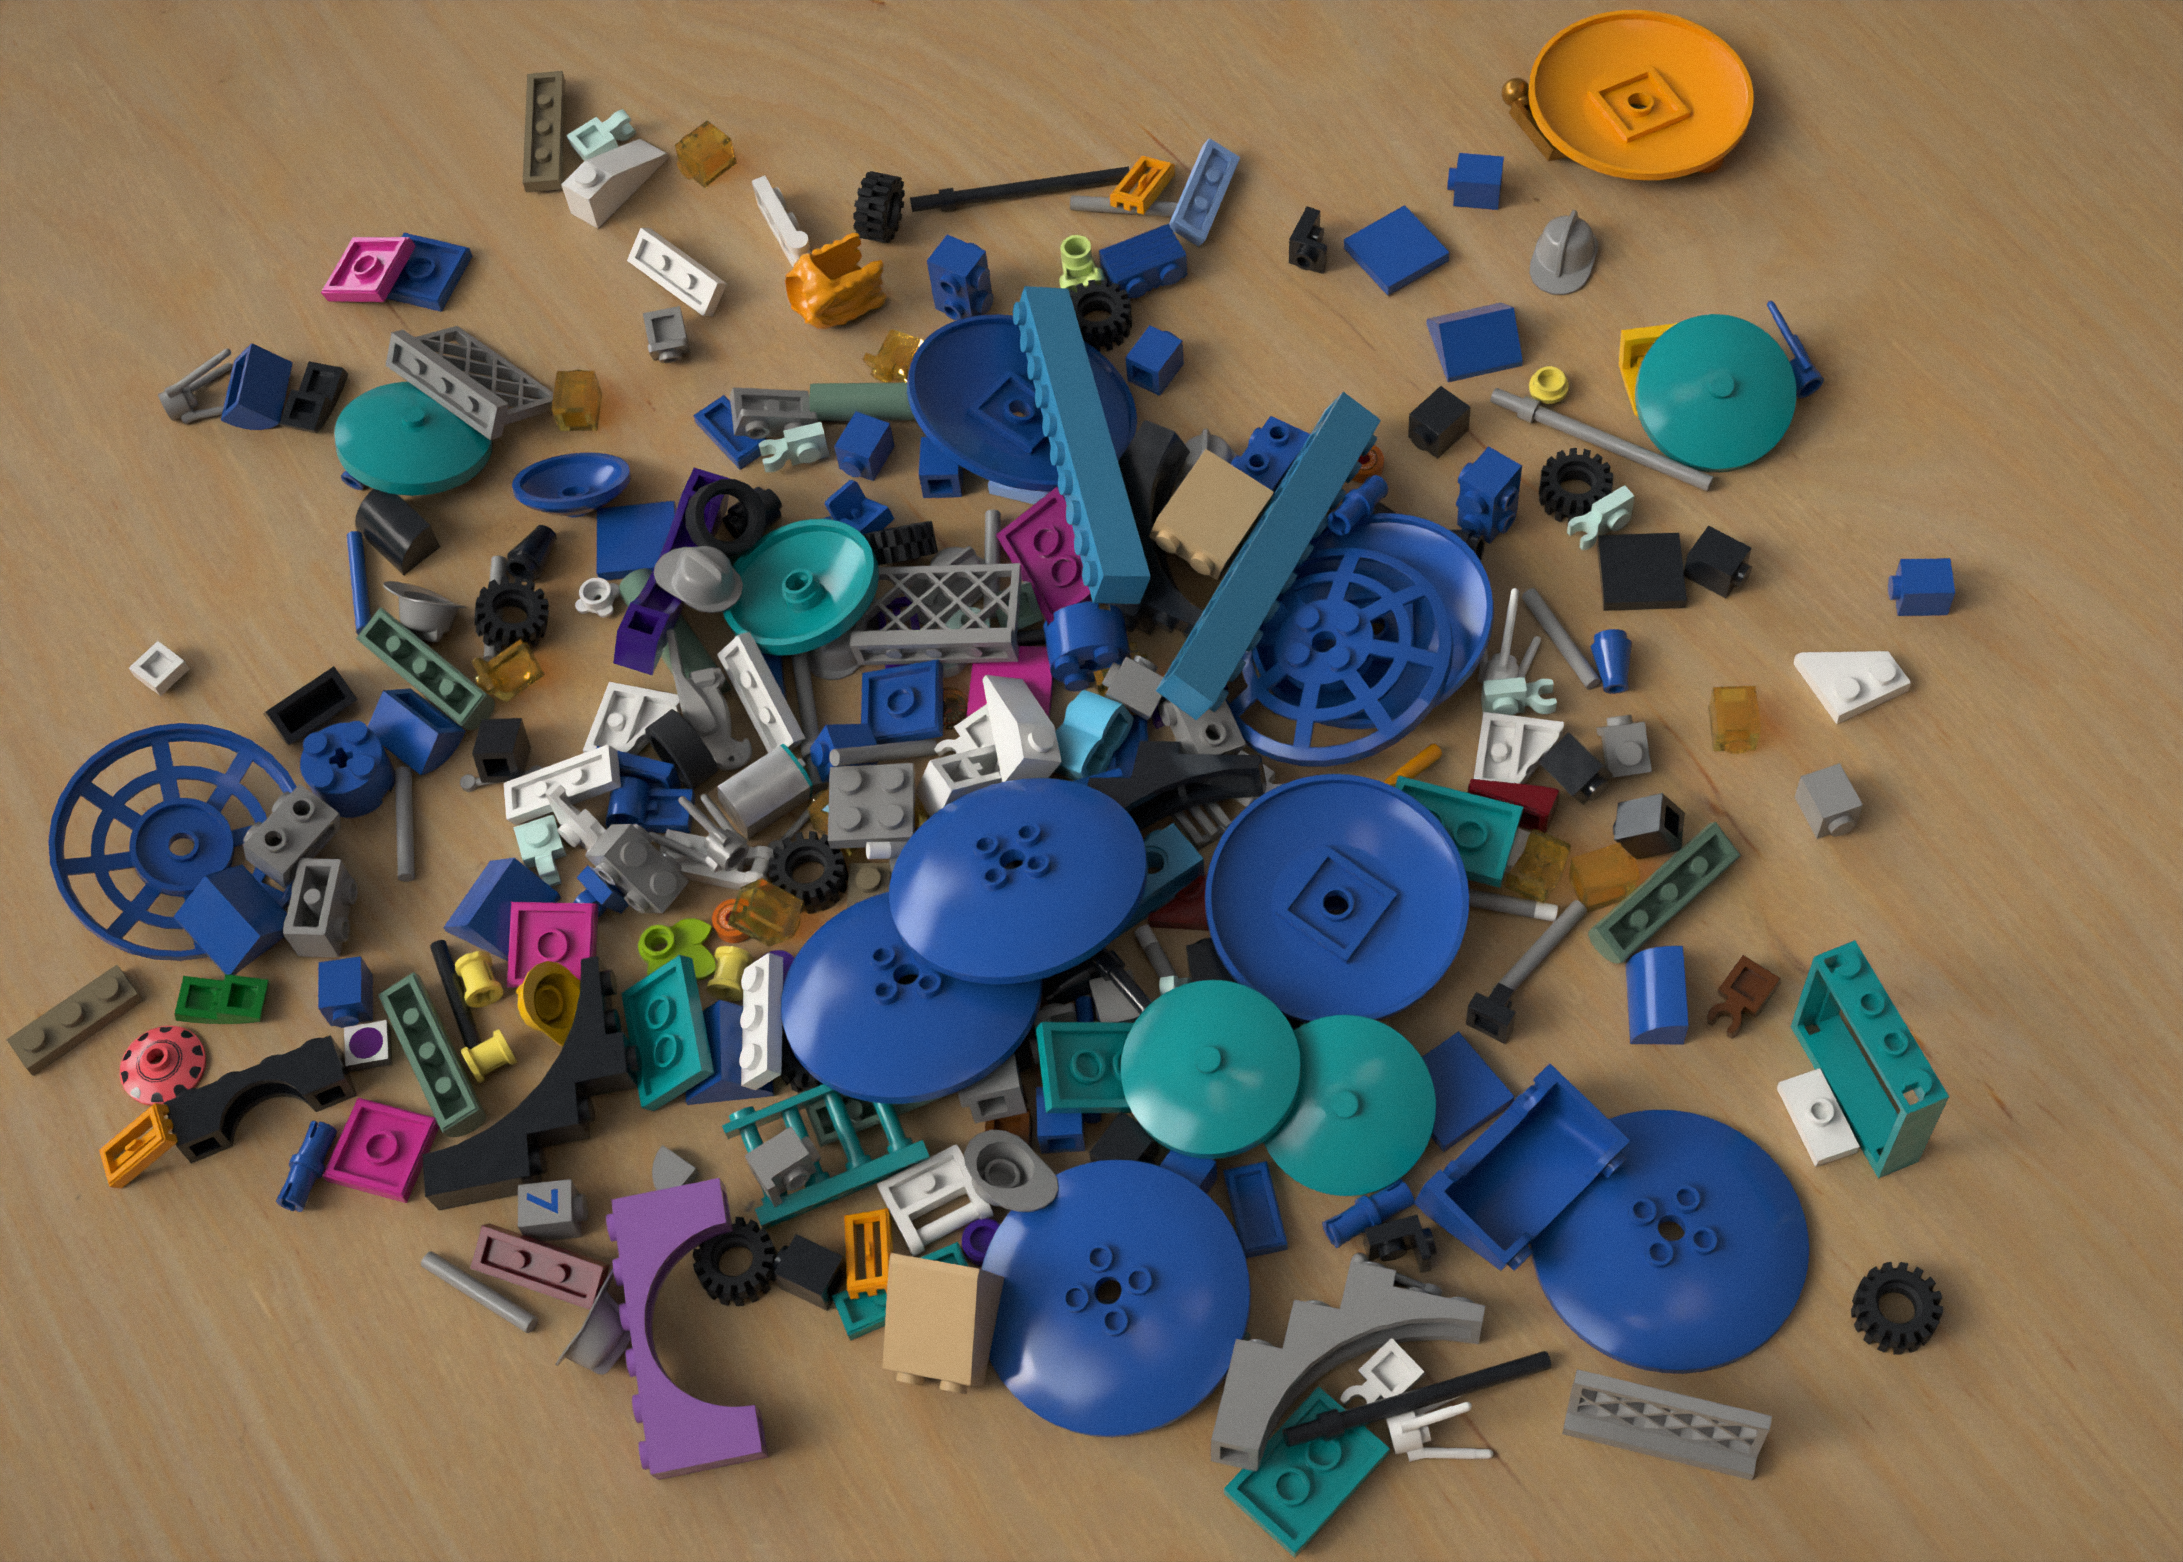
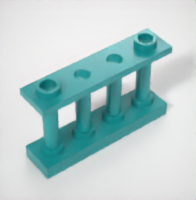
(820, 1188)

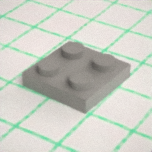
(871, 804)

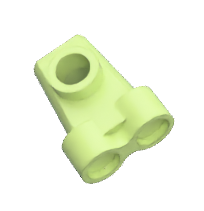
(1078, 263)

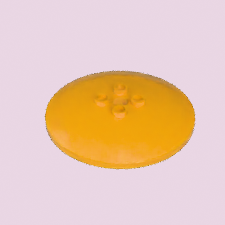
(1682, 73)

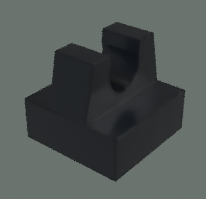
(1493, 1013)

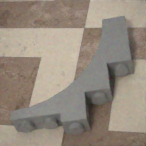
(1318, 1338)

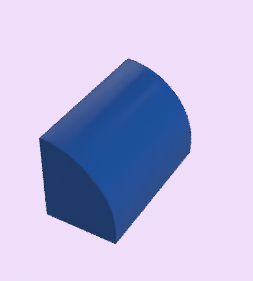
(256, 389)
(414, 730)
(1657, 996)

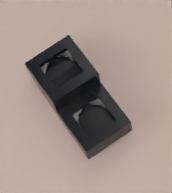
(316, 397)

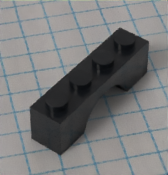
(210, 1115)

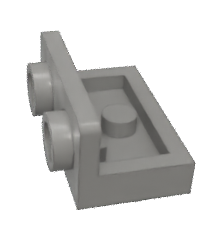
(769, 411)

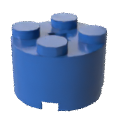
(1085, 641)
(347, 768)

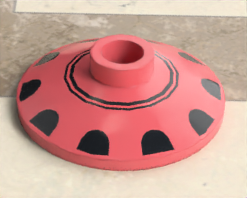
(177, 1071)

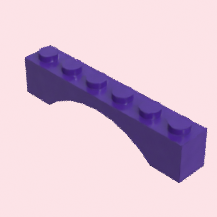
(654, 611)

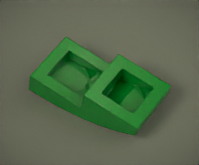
(221, 1002)

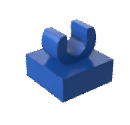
(600, 892)

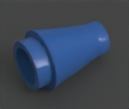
(1612, 657)

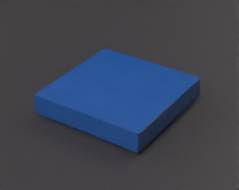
(1396, 250)
(430, 273)
(631, 537)
(904, 702)
(1464, 1091)

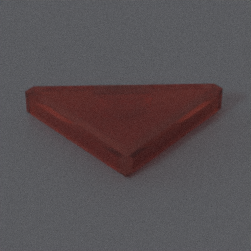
(1185, 910)

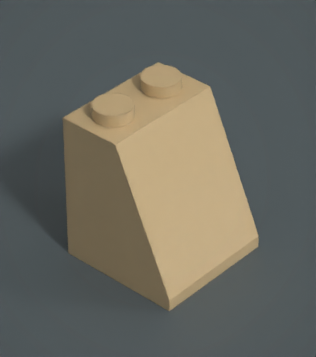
(1210, 515)
(939, 1322)

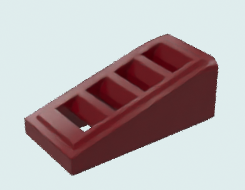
(1538, 802)

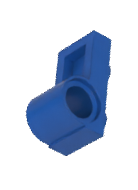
(649, 807)

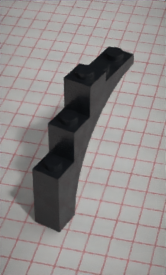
(1149, 475)
(1171, 781)
(557, 1112)

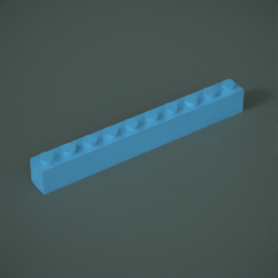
(1081, 447)
(1268, 558)

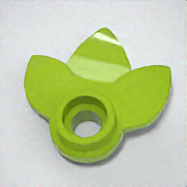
(681, 939)

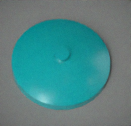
(1715, 393)
(407, 442)
(803, 586)
(1211, 1069)
(1358, 1109)

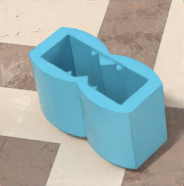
(1091, 734)

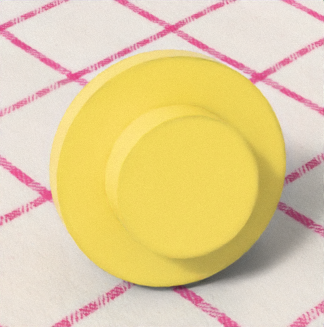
(1548, 385)

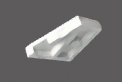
(626, 714)
(1513, 746)

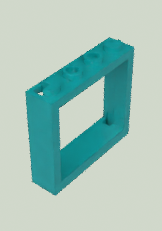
(1848, 983)

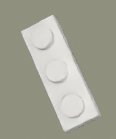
(676, 272)
(760, 693)
(580, 776)
(761, 1022)

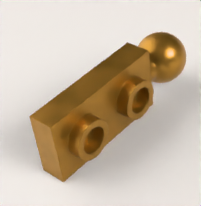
(1516, 96)

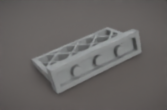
(465, 392)
(929, 643)
(1665, 1424)

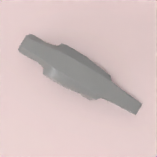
(707, 710)

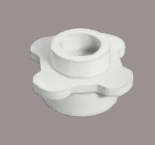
(593, 589)

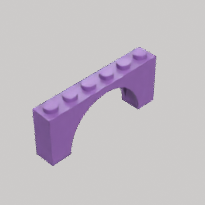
(651, 1238)

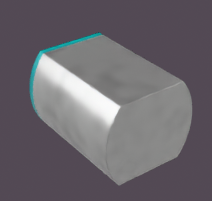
(765, 791)

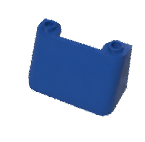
(1523, 1170)

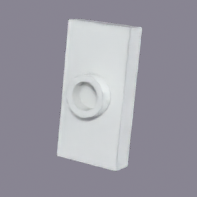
(1818, 1117)

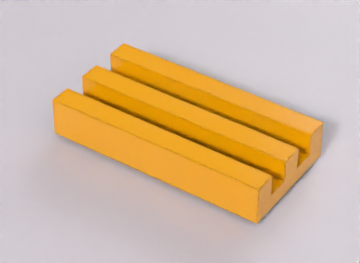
(1149, 184)
(140, 1152)
(872, 1282)

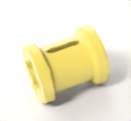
(729, 973)
(478, 979)
(488, 1056)

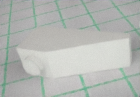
(610, 179)
(1020, 729)
(956, 776)

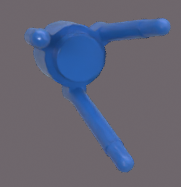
(1806, 375)

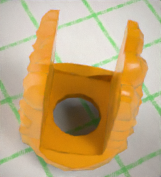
(832, 287)

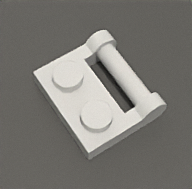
(927, 1188)

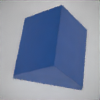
(1476, 341)
(486, 908)
(232, 918)
(725, 1046)

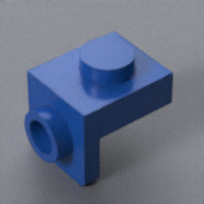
(856, 510)

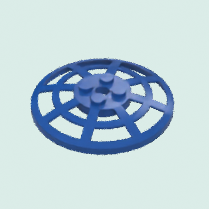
(1345, 662)
(159, 828)

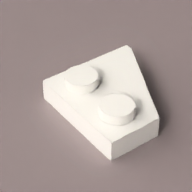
(1852, 680)
(575, 826)

